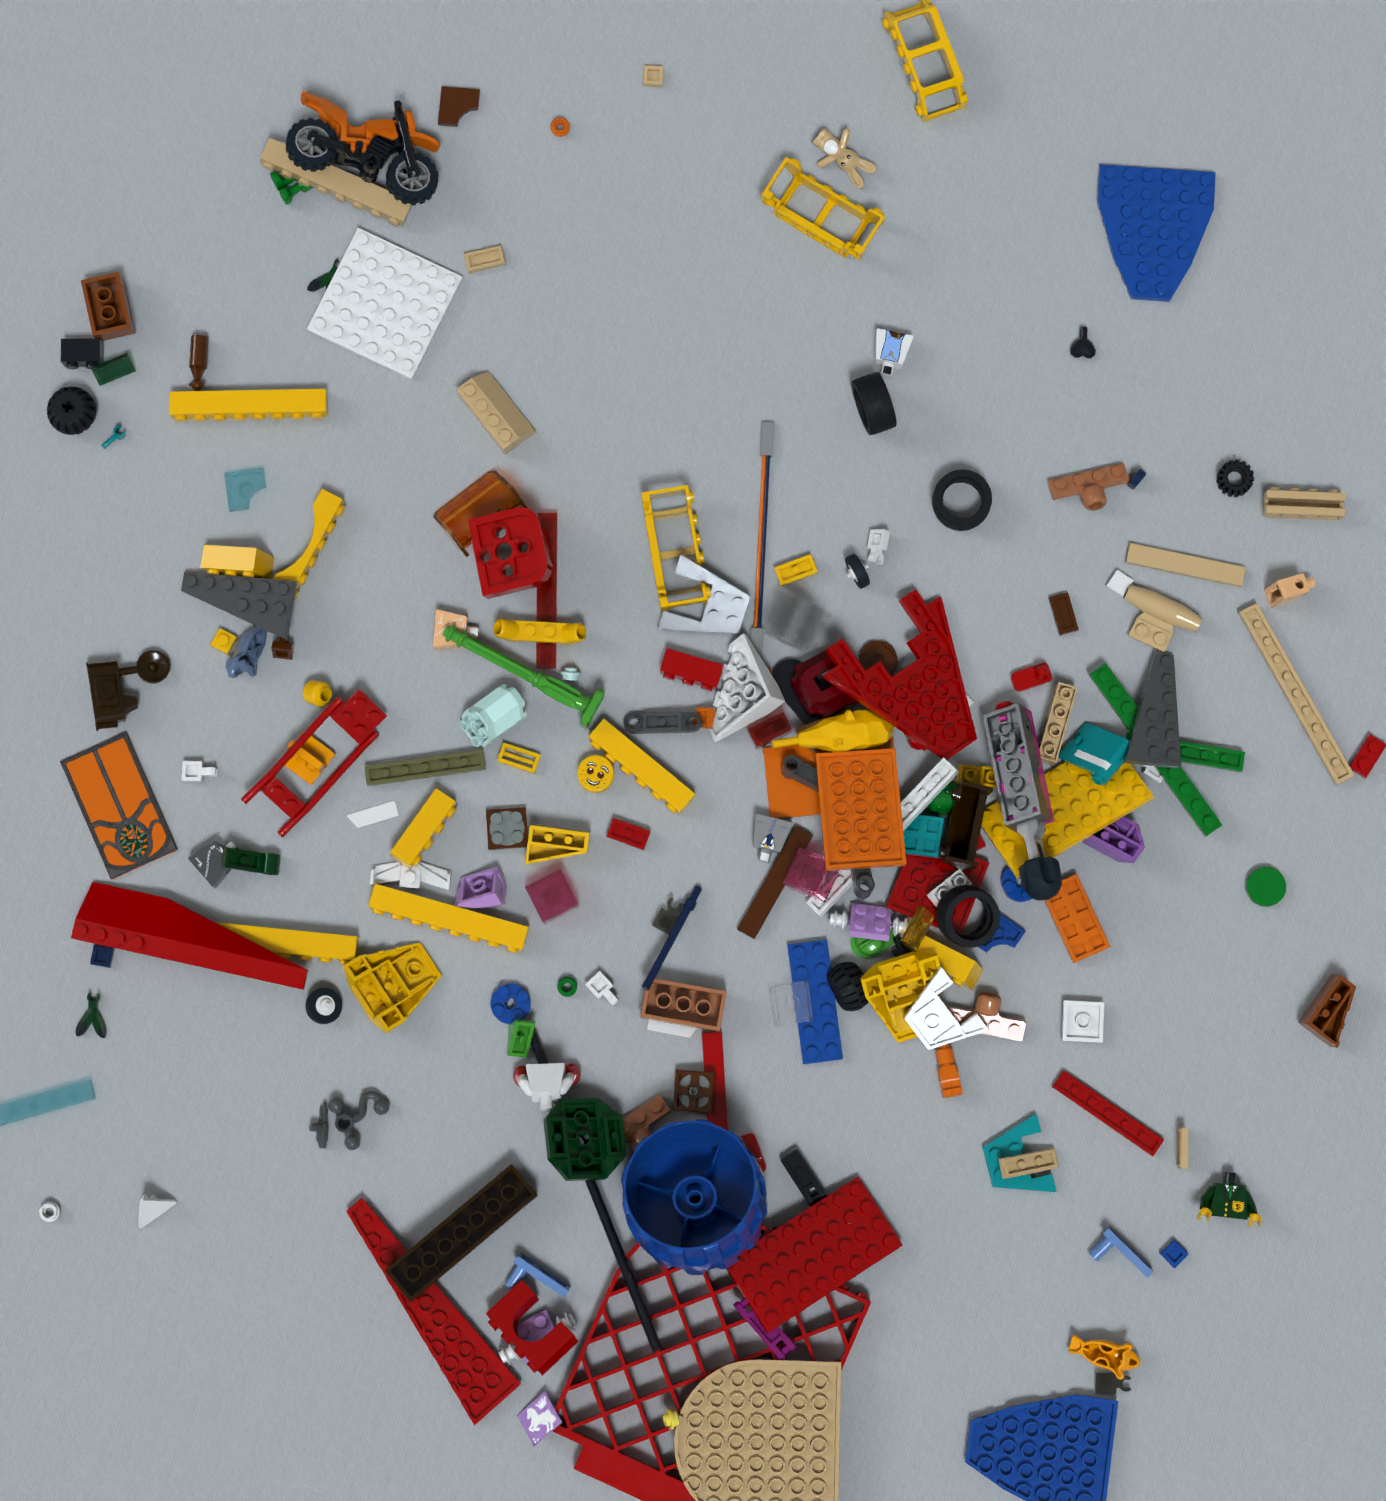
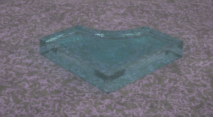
(242, 486)

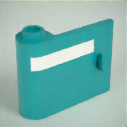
(1096, 752)

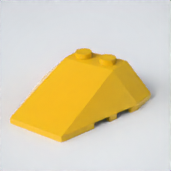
(391, 983)
(896, 985)

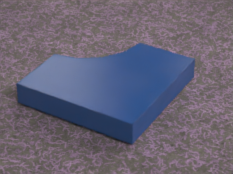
(1007, 934)

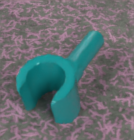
(115, 436)

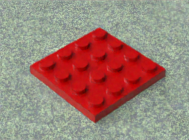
(924, 875)

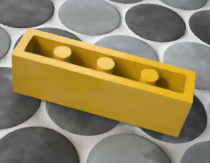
(423, 829)

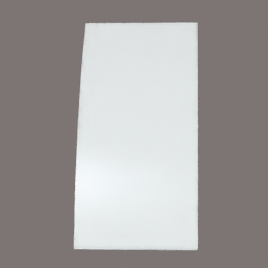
(954, 880)

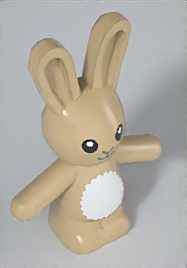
(845, 158)

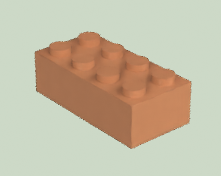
(684, 1005)

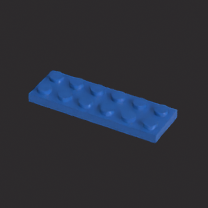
(819, 1037)

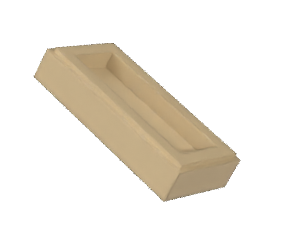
(484, 259)
(1182, 1148)

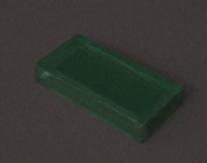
(113, 369)

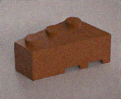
(1329, 1009)

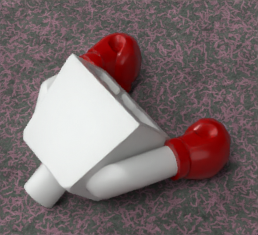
(546, 1081)

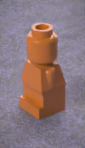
(948, 1072)

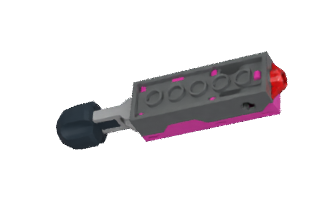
(1023, 793)

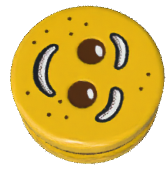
(595, 774)

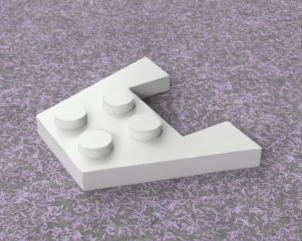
(934, 1021)

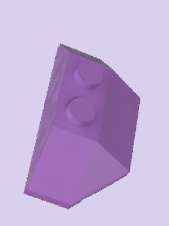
(1118, 841)

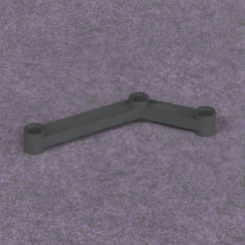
(807, 776)

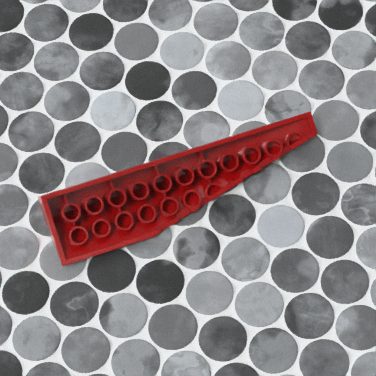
(175, 933)

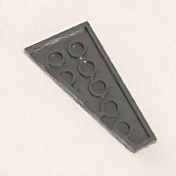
(254, 600)
(1156, 723)

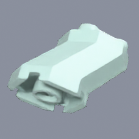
(493, 716)

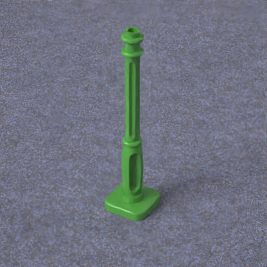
(548, 685)

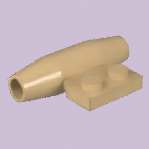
(1159, 616)

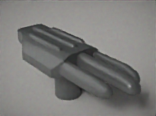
(321, 1127)

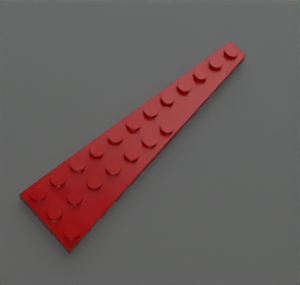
(460, 1351)

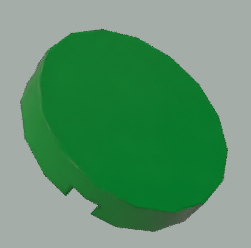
(1265, 886)

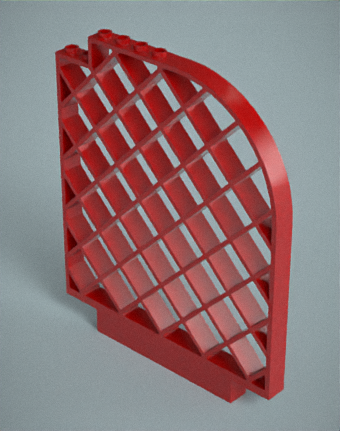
(625, 1471)

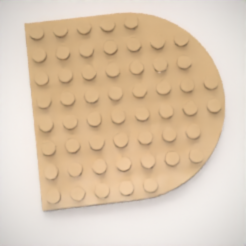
(762, 1432)

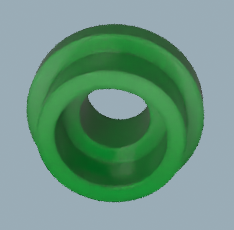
(560, 986)

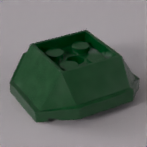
(602, 1137)

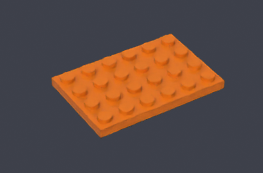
(860, 809)

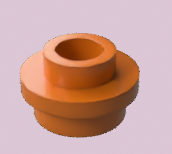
(560, 121)

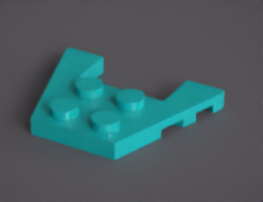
(1011, 1145)

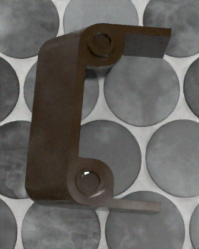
(965, 825)

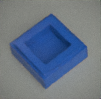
(1173, 1253)

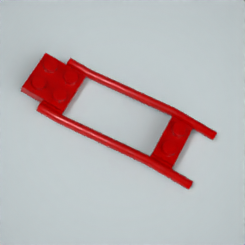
(358, 718)

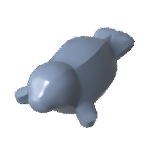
(247, 653)

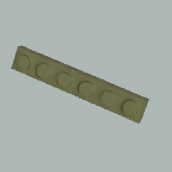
(425, 767)

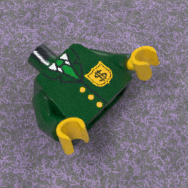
(1229, 1201)

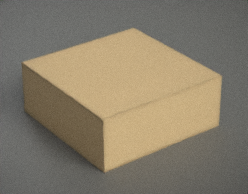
(653, 76)

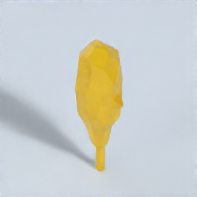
(843, 733)

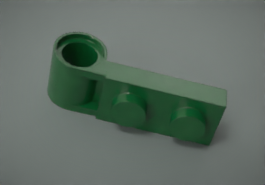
(250, 861)

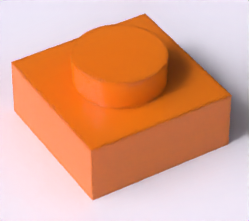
(707, 716)

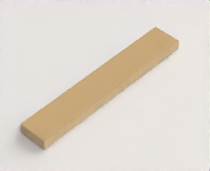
(1185, 565)

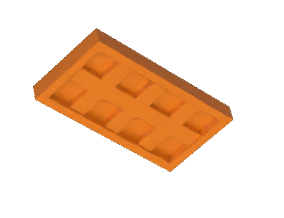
(1076, 920)

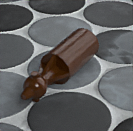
(198, 359)

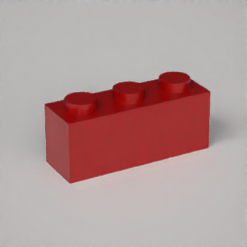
(691, 670)

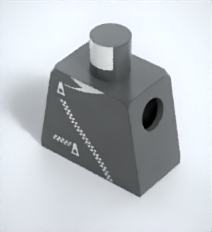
(209, 862)

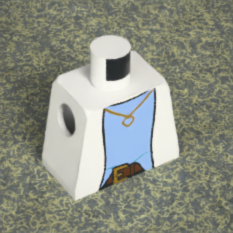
(891, 350)

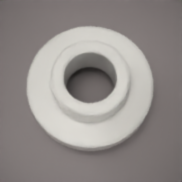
(43, 1211)

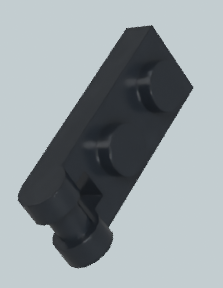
(803, 1177)

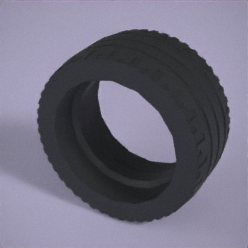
(874, 403)
(968, 477)
(989, 923)

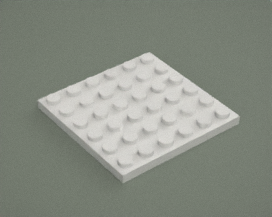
(384, 304)

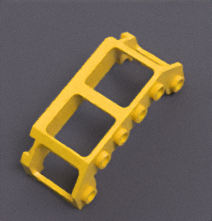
(943, 44)
(813, 229)

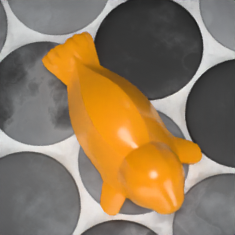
(1106, 1354)

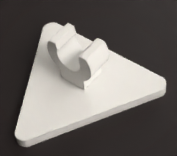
(152, 1208)

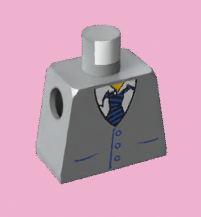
(770, 836)

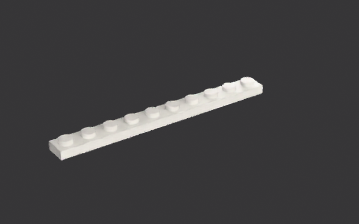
(911, 807)

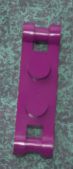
(772, 1337)

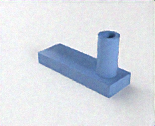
(1112, 1239)
(526, 1265)

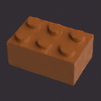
(108, 306)

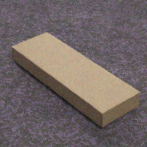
(1028, 1163)

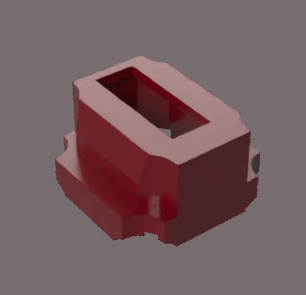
(813, 700)

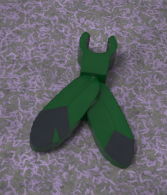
(323, 280)
(92, 1016)

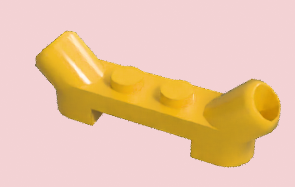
(540, 632)

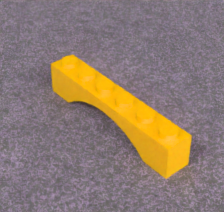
(326, 510)

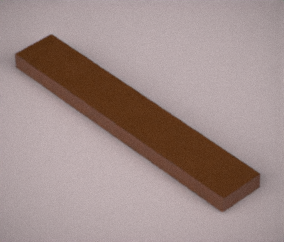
(773, 884)

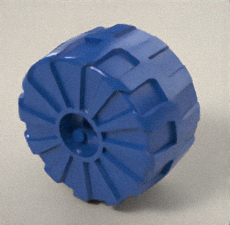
(688, 1163)

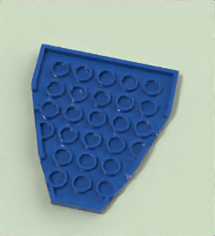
(1154, 224)
(1047, 1448)

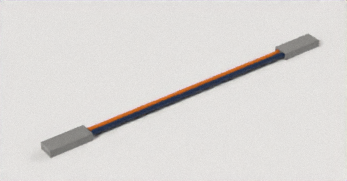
(766, 450)

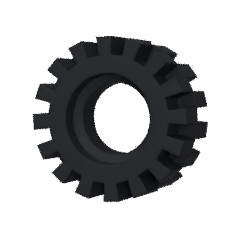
(1235, 466)

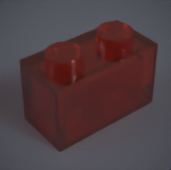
(769, 730)

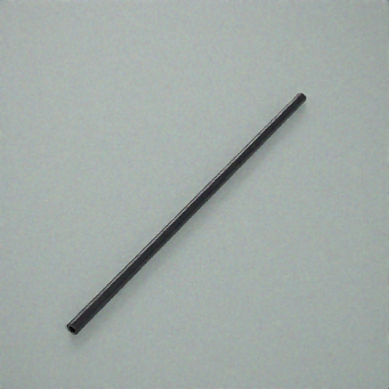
(611, 1233)

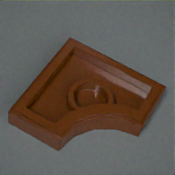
(456, 103)

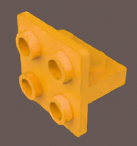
(310, 760)

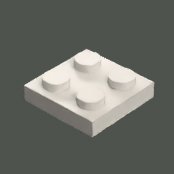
(1082, 1021)

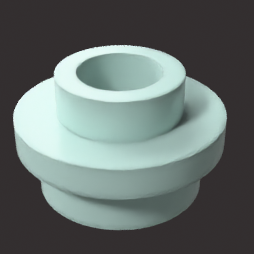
(570, 673)

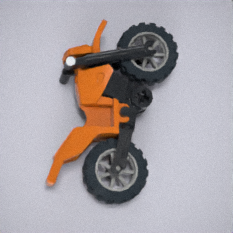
(366, 148)

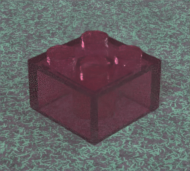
(809, 876)
(552, 896)

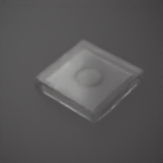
(790, 1003)

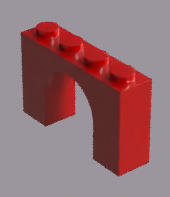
(540, 1353)

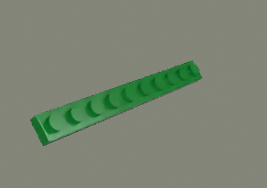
(1174, 778)

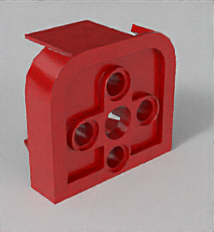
(529, 567)

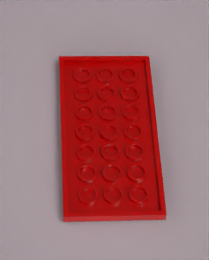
(813, 1254)

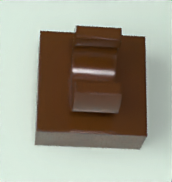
(282, 649)

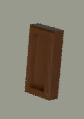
(1063, 614)

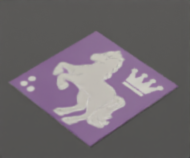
(539, 1419)

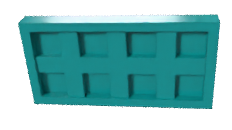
(924, 836)

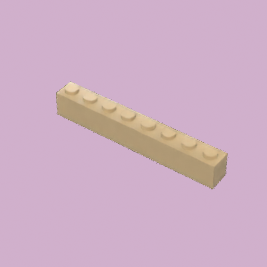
(339, 184)

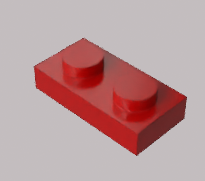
(1367, 756)
(628, 834)

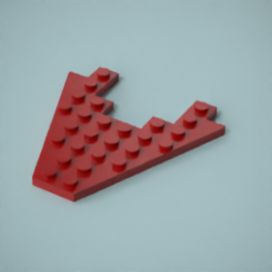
(923, 698)

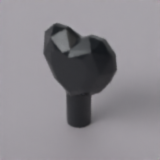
(1083, 346)

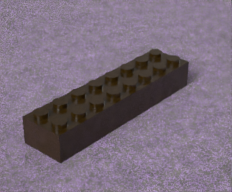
(461, 1233)

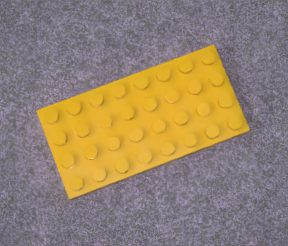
(1077, 809)

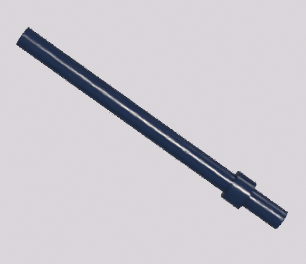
(689, 905)

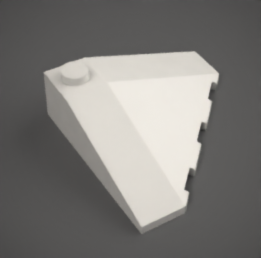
(747, 690)

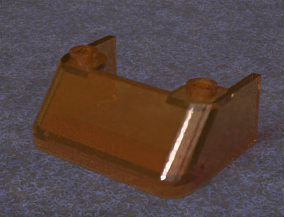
(483, 497)

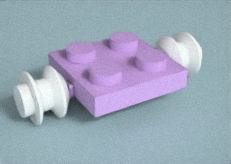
(869, 922)
(533, 1330)

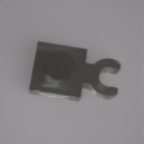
(666, 919)
(1107, 1383)

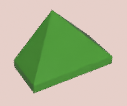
(519, 1037)

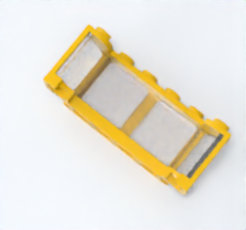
(673, 533)

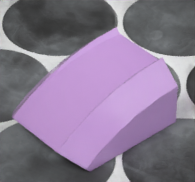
(482, 889)

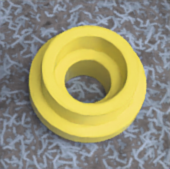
(670, 1419)

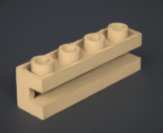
(1303, 504)
(1056, 722)

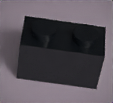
(81, 353)

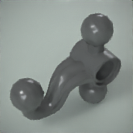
(336, 1106)

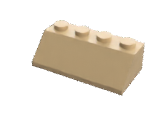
(495, 411)

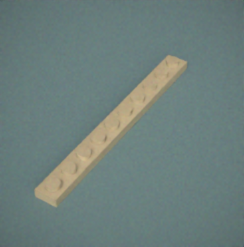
(1296, 694)

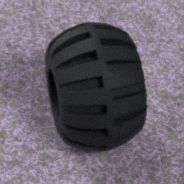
(75, 420)
(847, 987)

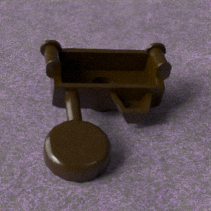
(105, 687)

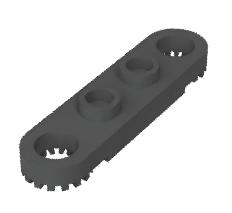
(662, 722)

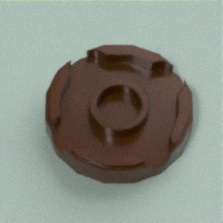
(878, 651)

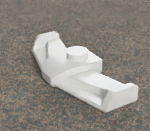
(410, 878)

